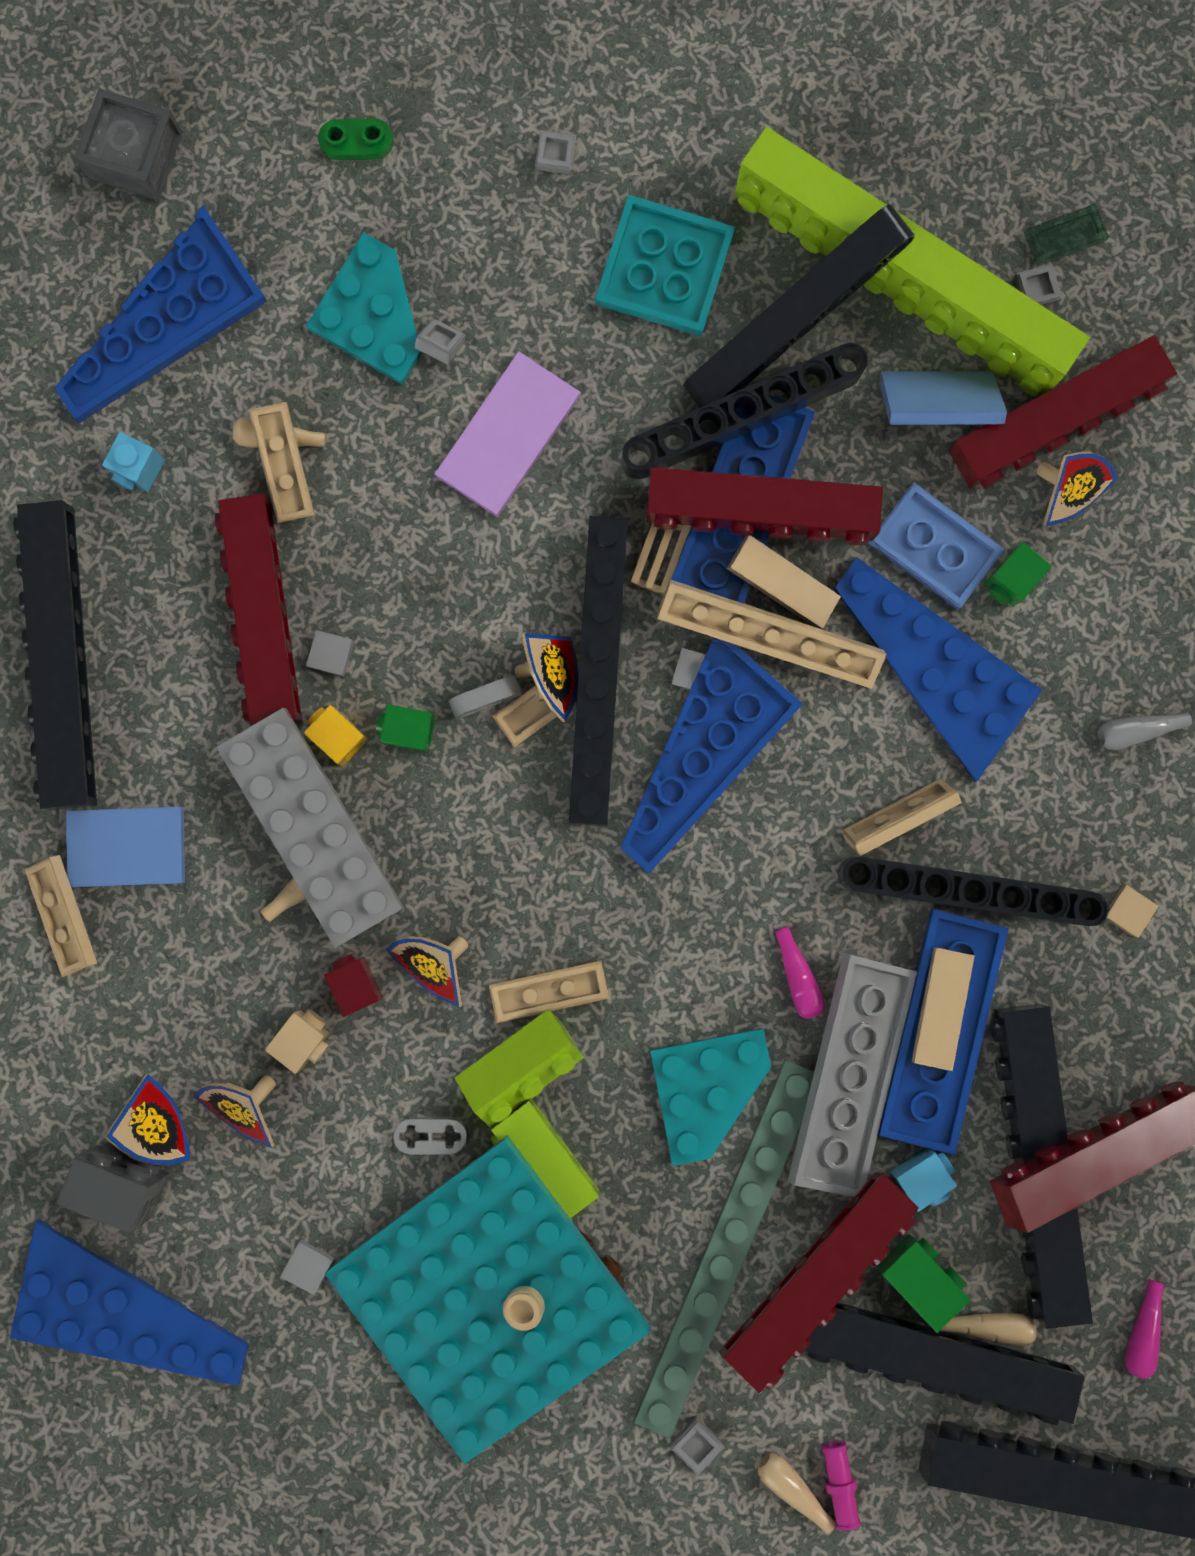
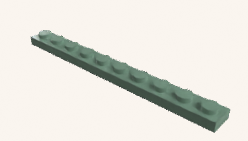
(725, 1251)

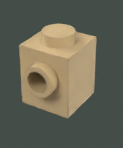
(299, 1040)

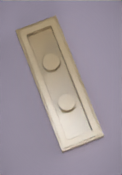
(281, 462)
(783, 582)
(901, 816)
(60, 916)
(548, 991)
(942, 1009)

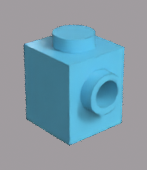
(133, 463)
(926, 1178)

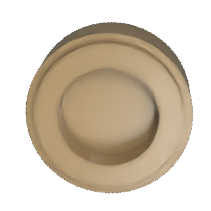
(523, 1308)

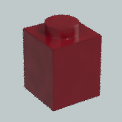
(352, 984)

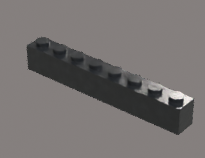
(55, 655)
(598, 671)
(1038, 1121)
(949, 1362)
(1059, 1479)

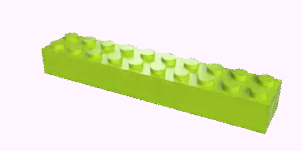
(923, 279)

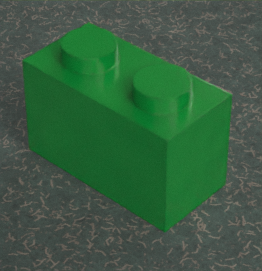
(923, 1283)

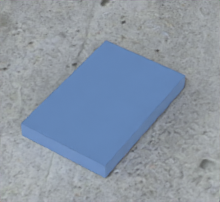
(942, 398)
(936, 546)
(125, 846)

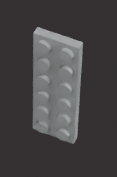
(310, 827)
(852, 1076)

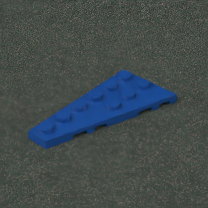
(171, 312)
(951, 677)
(718, 733)
(101, 1310)

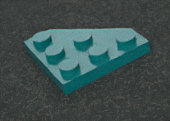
(370, 311)
(706, 1089)

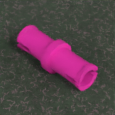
(841, 1486)

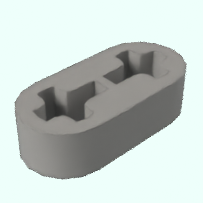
(485, 697)
(430, 1145)

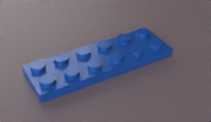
(761, 452)
(928, 1102)

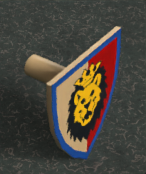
(1077, 484)
(554, 670)
(431, 964)
(239, 1107)
(150, 1127)

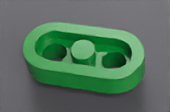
(354, 140)

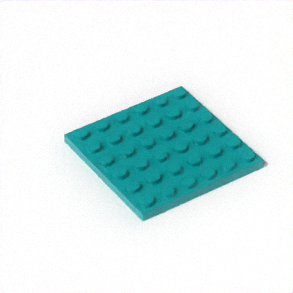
(437, 1291)

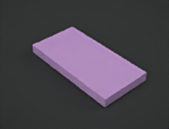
(507, 434)

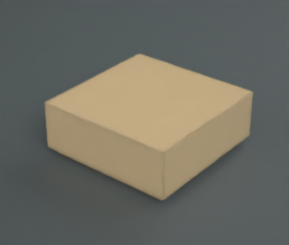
(1131, 911)

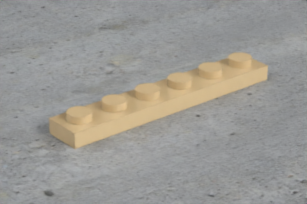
(770, 634)

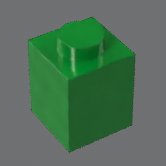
(1017, 575)
(406, 728)

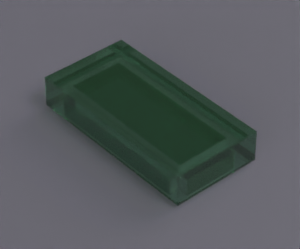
(1066, 235)

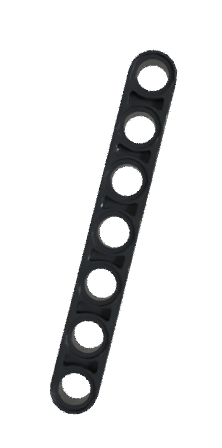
(801, 307)
(757, 398)
(990, 891)

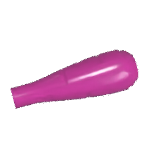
(802, 984)
(1144, 1342)

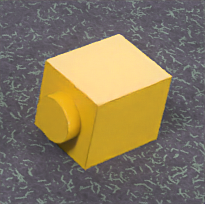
(335, 734)

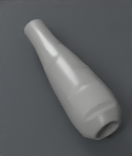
(1131, 731)

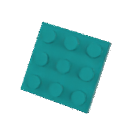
(664, 265)

